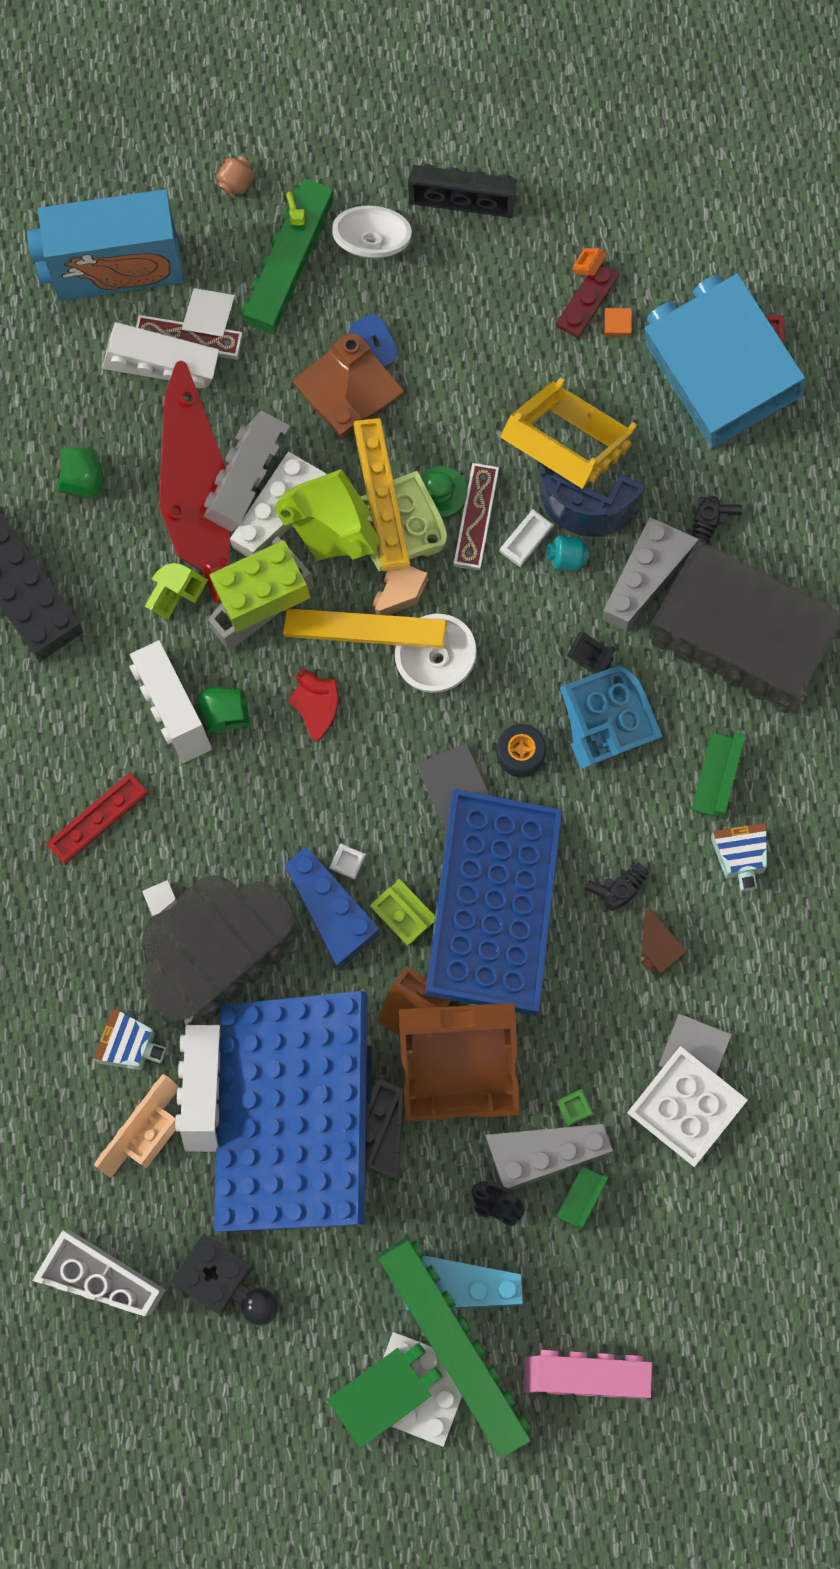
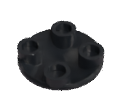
(497, 1202)

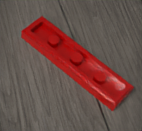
(97, 818)

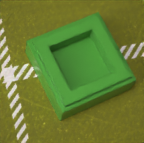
(574, 1107)

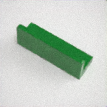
(718, 774)

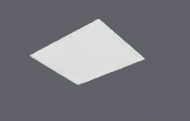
(208, 312)

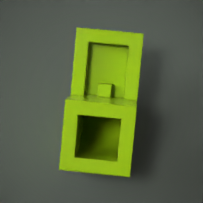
(172, 583)

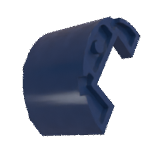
(585, 510)

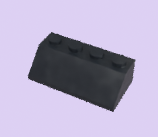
(462, 190)

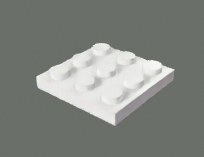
(687, 1106)
(435, 1415)

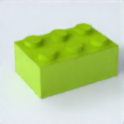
(260, 586)

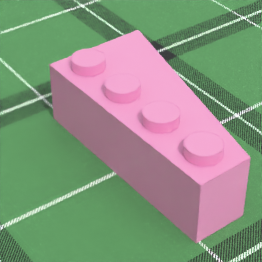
(587, 1375)

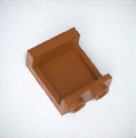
(407, 993)

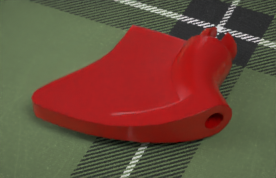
(316, 702)

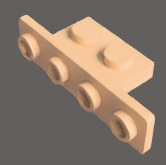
(144, 1131)

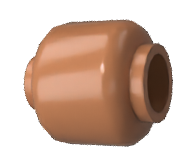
(235, 175)

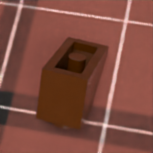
(659, 946)

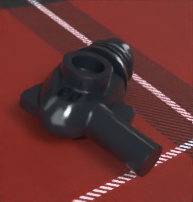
(709, 516)
(621, 890)

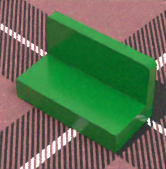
(582, 1198)

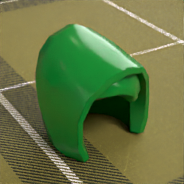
(80, 473)
(222, 709)

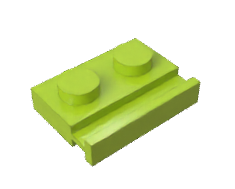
(403, 913)

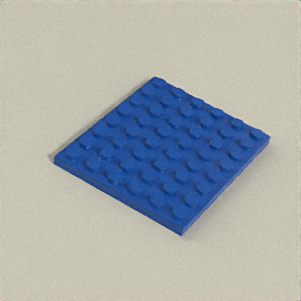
(292, 1113)

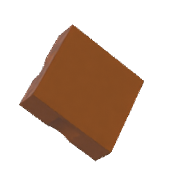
(459, 1061)

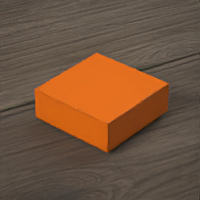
(589, 261)
(618, 322)

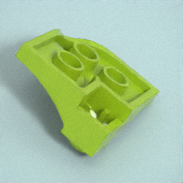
(329, 517)

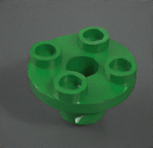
(446, 489)

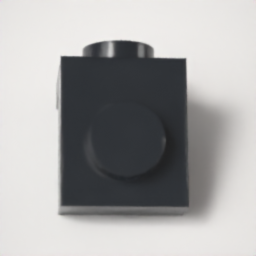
(591, 653)

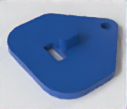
(369, 327)

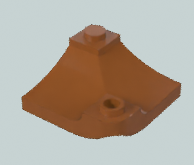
(347, 385)

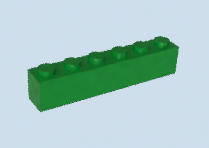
(288, 258)

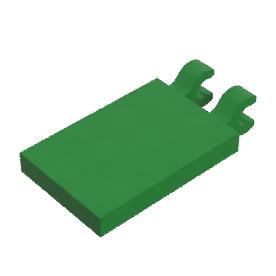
(383, 1395)

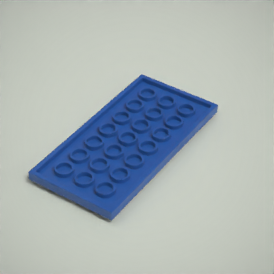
(494, 902)

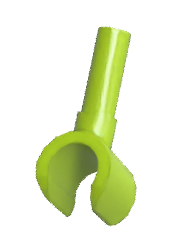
(297, 216)

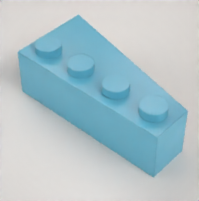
(476, 1285)

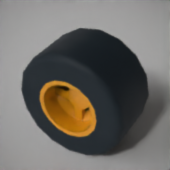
(521, 739)

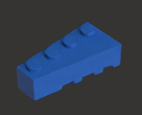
(335, 914)

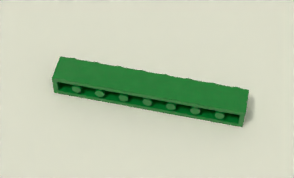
(455, 1347)

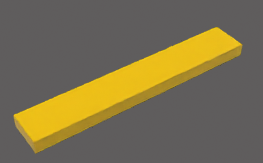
(381, 494)
(365, 628)

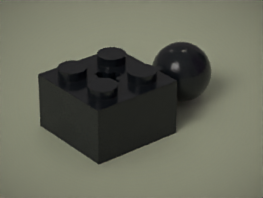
(257, 1305)

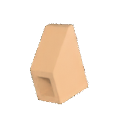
(401, 591)

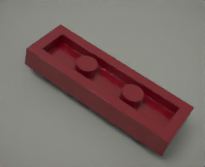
(587, 301)

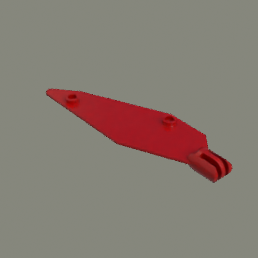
(188, 476)

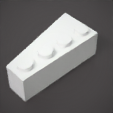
(155, 355)

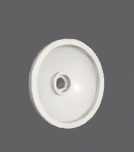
(371, 231)
(459, 656)

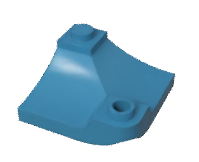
(608, 715)

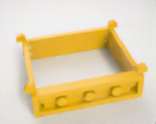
(581, 414)

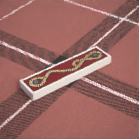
(228, 345)
(476, 517)

